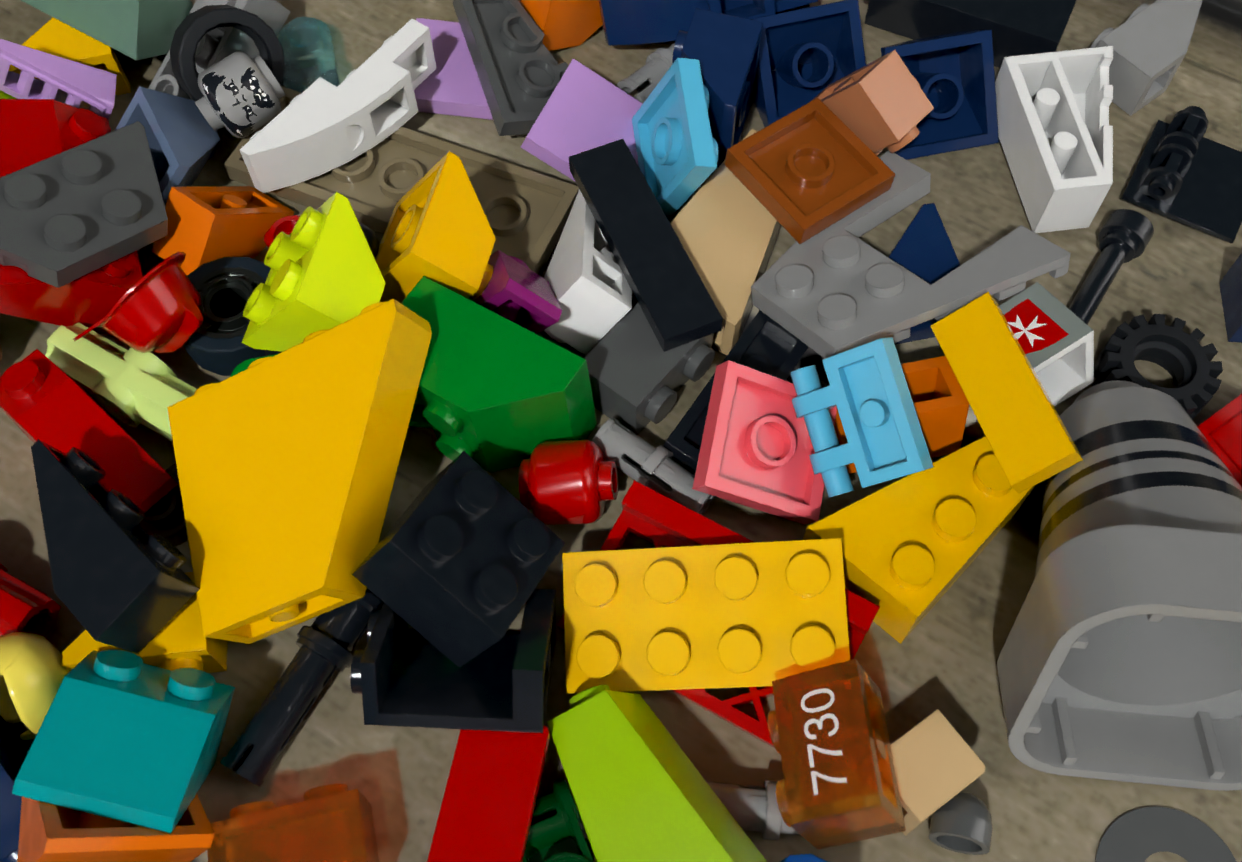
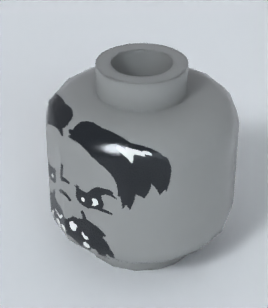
(239, 94)

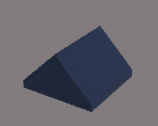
(805, 54)

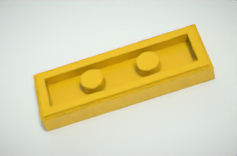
(1005, 394)

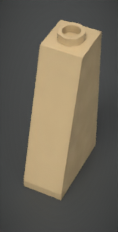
(729, 246)

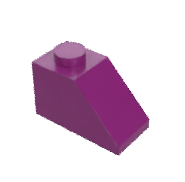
(519, 294)

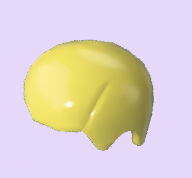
(28, 679)

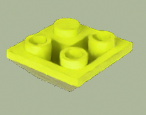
(315, 278)

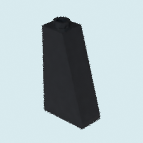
(1016, 25)

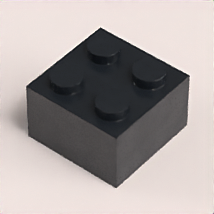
(461, 561)

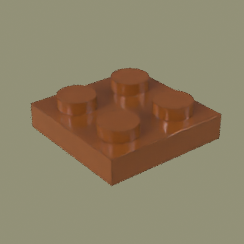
(809, 170)

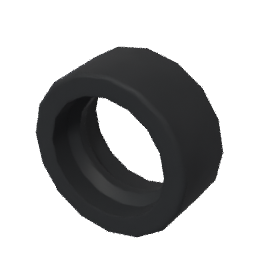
(208, 18)

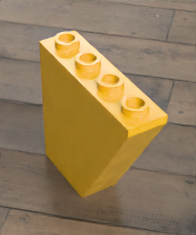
(296, 471)

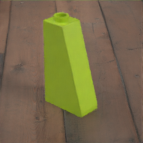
(639, 787)

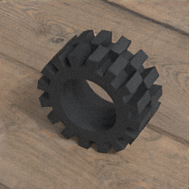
(1169, 348)

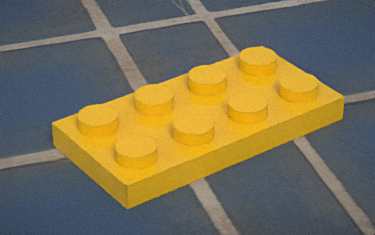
(703, 615)

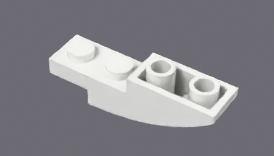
(340, 123)

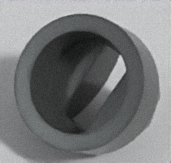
(962, 825)

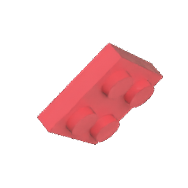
(757, 446)

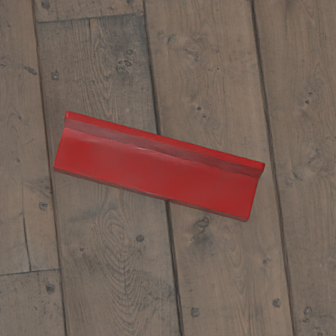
(489, 797)

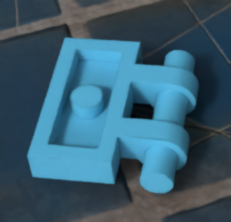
(874, 412)

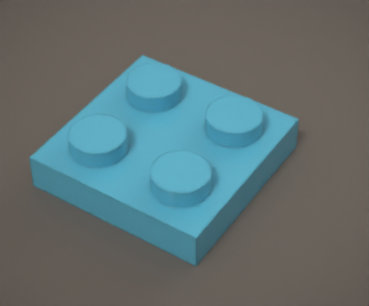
(676, 136)

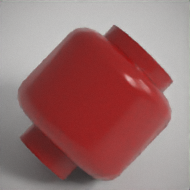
(567, 482)

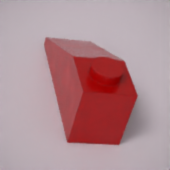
(58, 412)

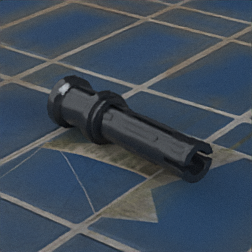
(323, 649)

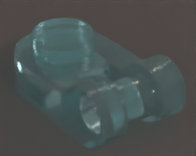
(308, 53)

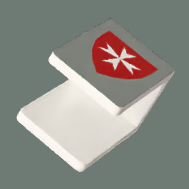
(1053, 341)

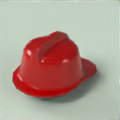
(156, 311)

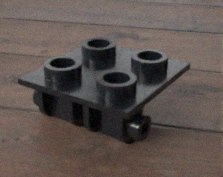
(1189, 177)

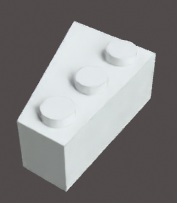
(1057, 133)

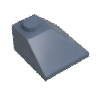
(176, 136)

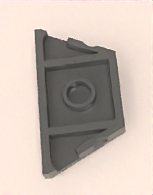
(82, 208)

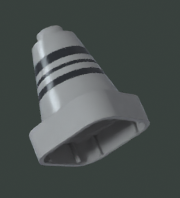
(1134, 605)

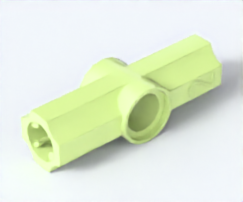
(122, 381)

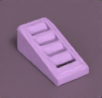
(61, 79)

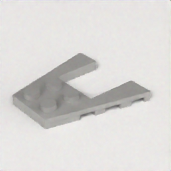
(846, 293)

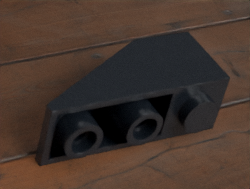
(100, 556)

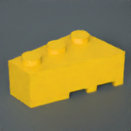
(921, 533)

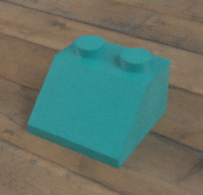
(127, 740)

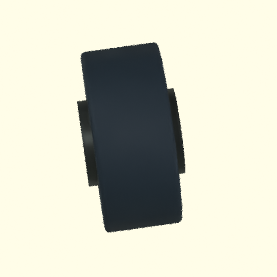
(224, 291)

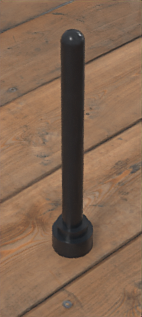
(1121, 240)

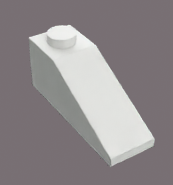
(586, 282)

